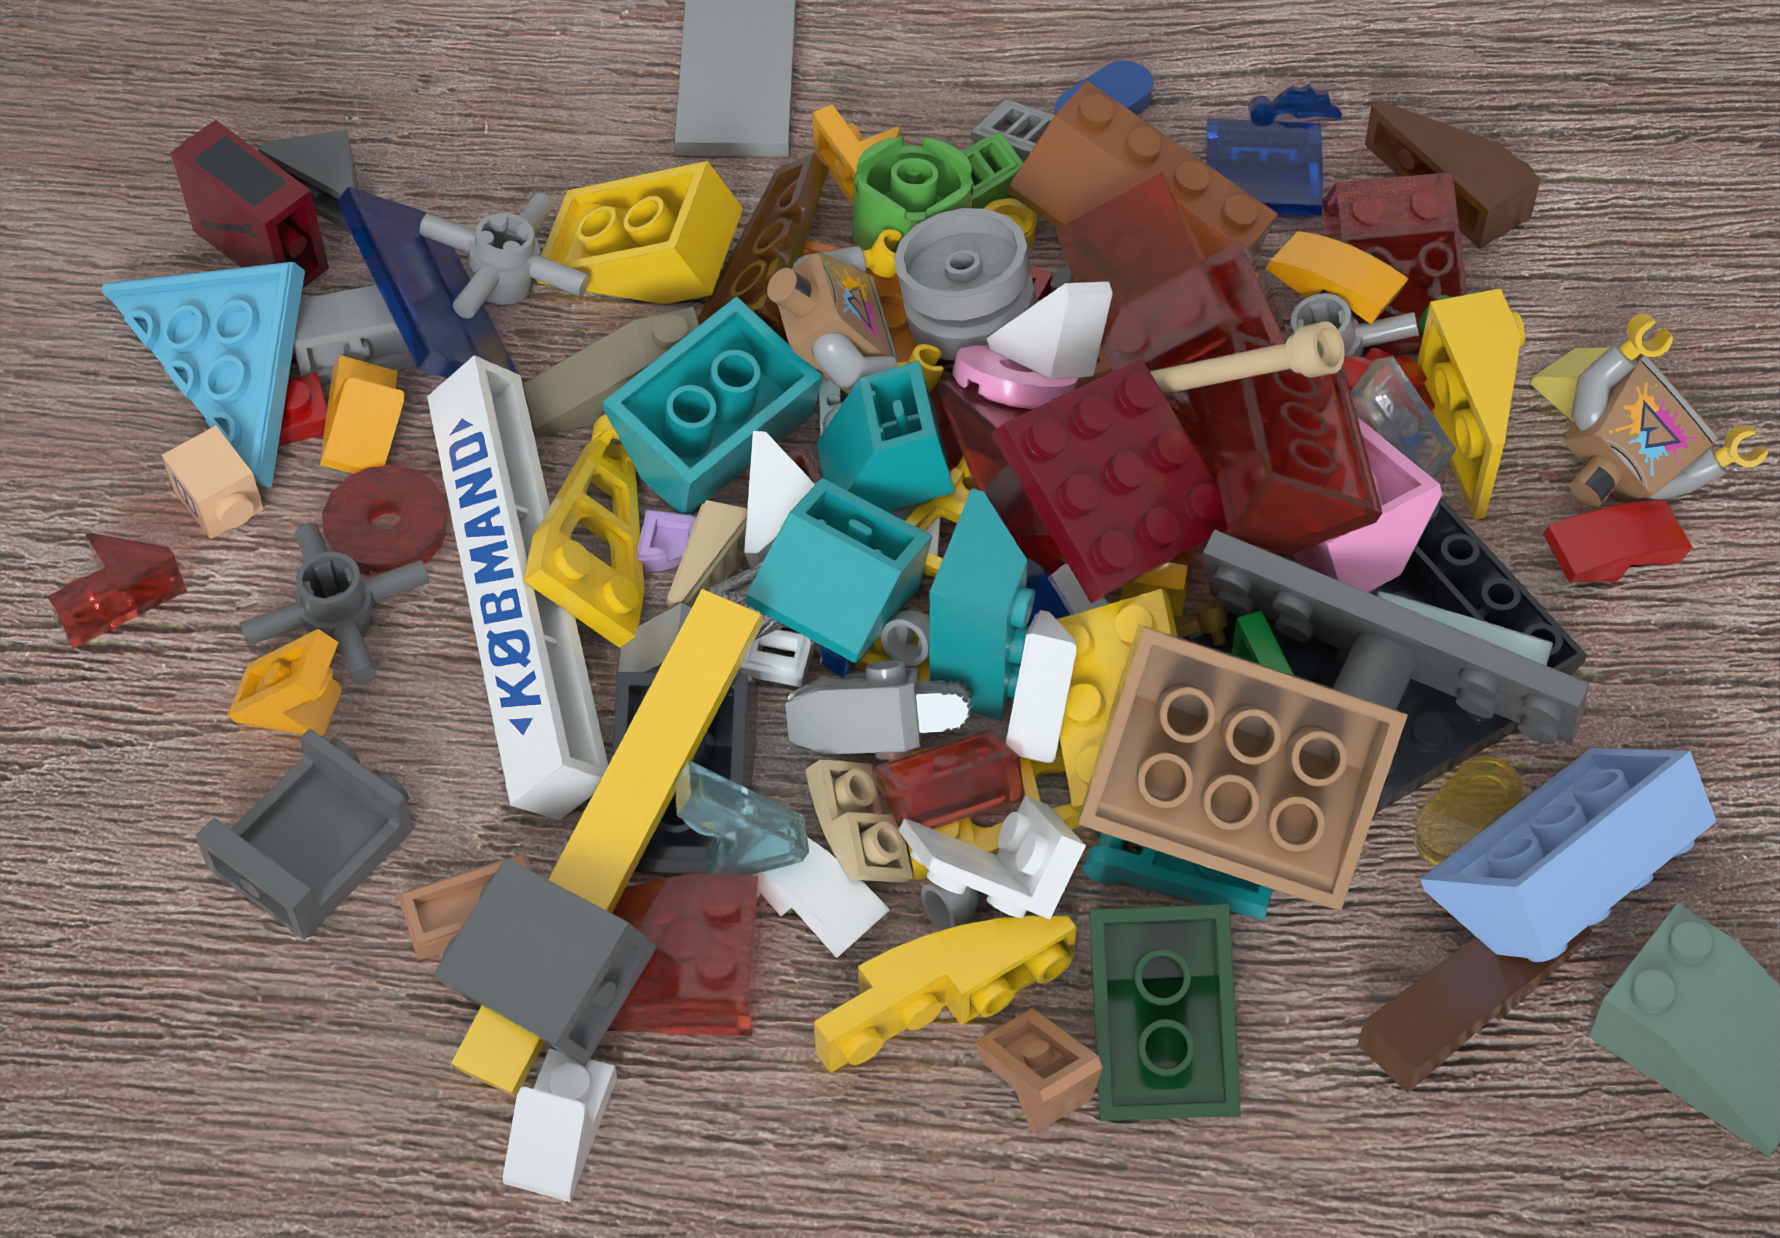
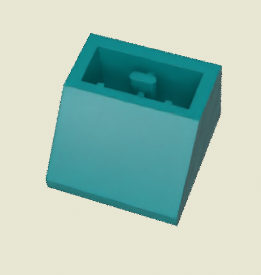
(887, 441)
(839, 570)

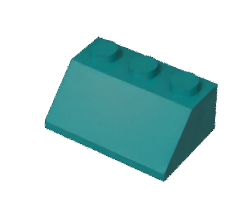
(698, 403)
(980, 609)

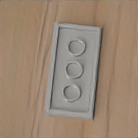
(736, 78)

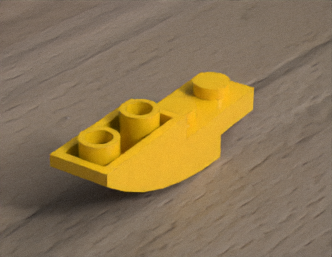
(965, 967)

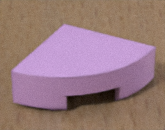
(663, 539)

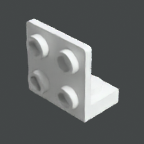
(1026, 874)

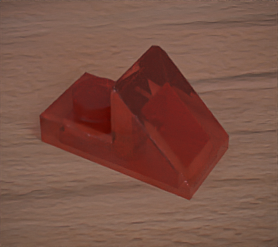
(128, 583)

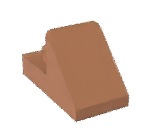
(1043, 1065)

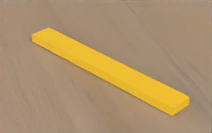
(629, 801)

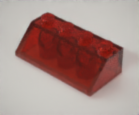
(1288, 455)

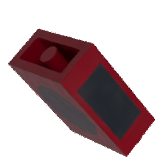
(247, 203)

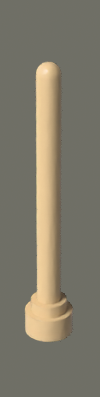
(1311, 351)

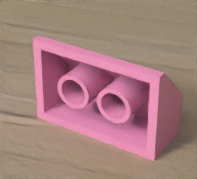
(1382, 549)

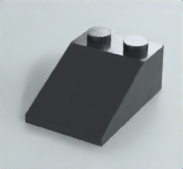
(725, 750)

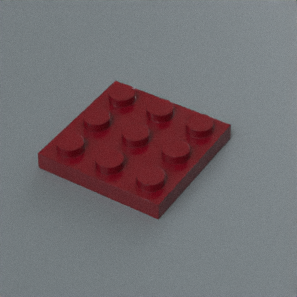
(1113, 478)

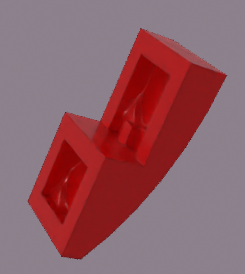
(1613, 538)

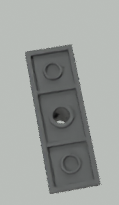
(1393, 643)

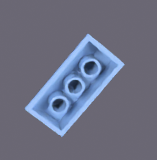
(1573, 849)

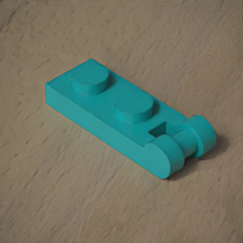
(1173, 876)

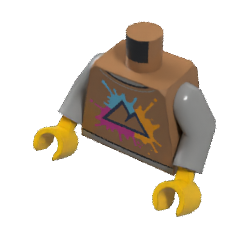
(837, 314)
(1641, 431)

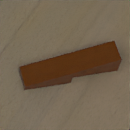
(1450, 1006)

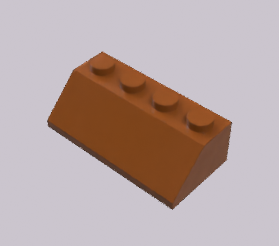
(1104, 149)

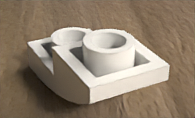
(824, 898)

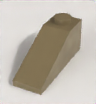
(575, 389)

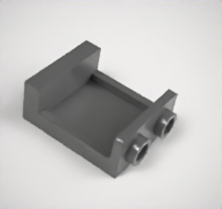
(310, 835)
(545, 960)

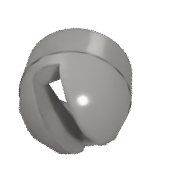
(899, 634)
(948, 908)

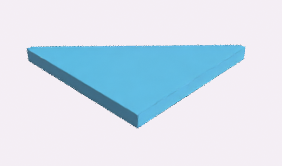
(224, 346)

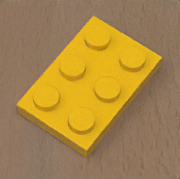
(1103, 646)

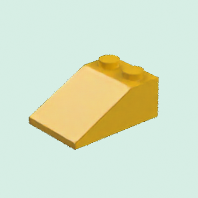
(648, 234)
(1470, 374)

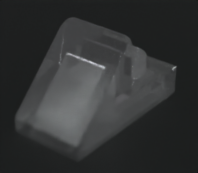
(1398, 414)

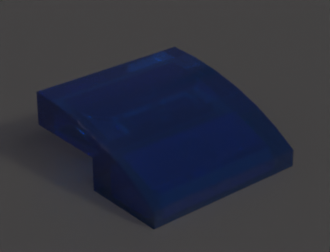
(1270, 161)

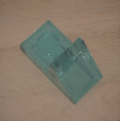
(748, 827)

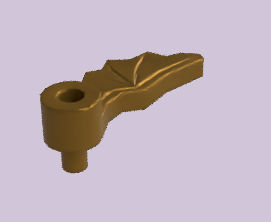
(1209, 619)

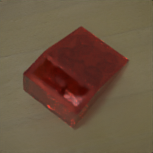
(1409, 227)

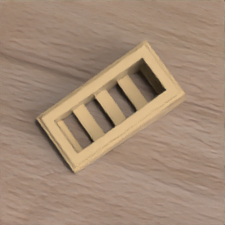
(711, 553)

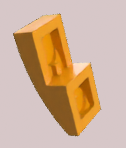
(1323, 264)

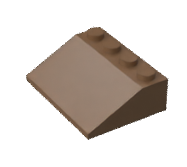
(1241, 767)

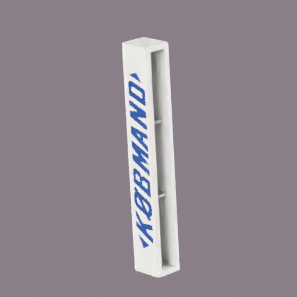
(524, 640)

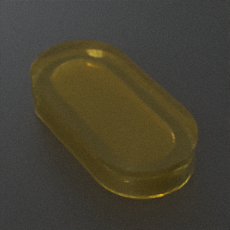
(1466, 806)

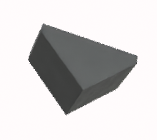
(321, 164)

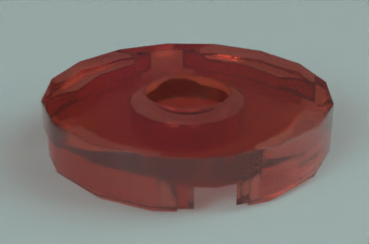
(381, 492)

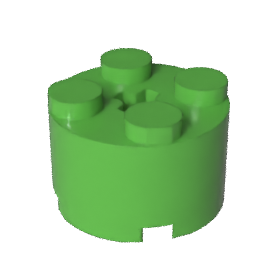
(907, 185)

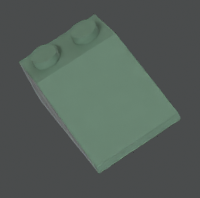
(1701, 1025)

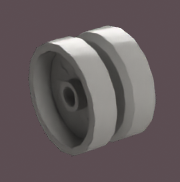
(963, 278)

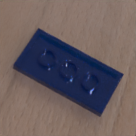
(419, 285)

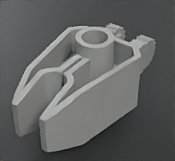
(874, 711)

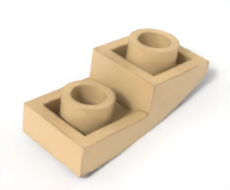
(853, 822)

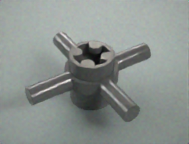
(334, 600)

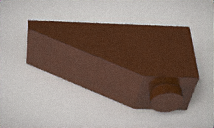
(1489, 182)

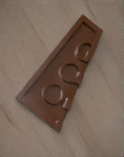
(770, 239)

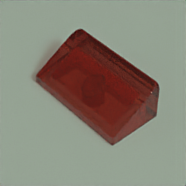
(951, 780)

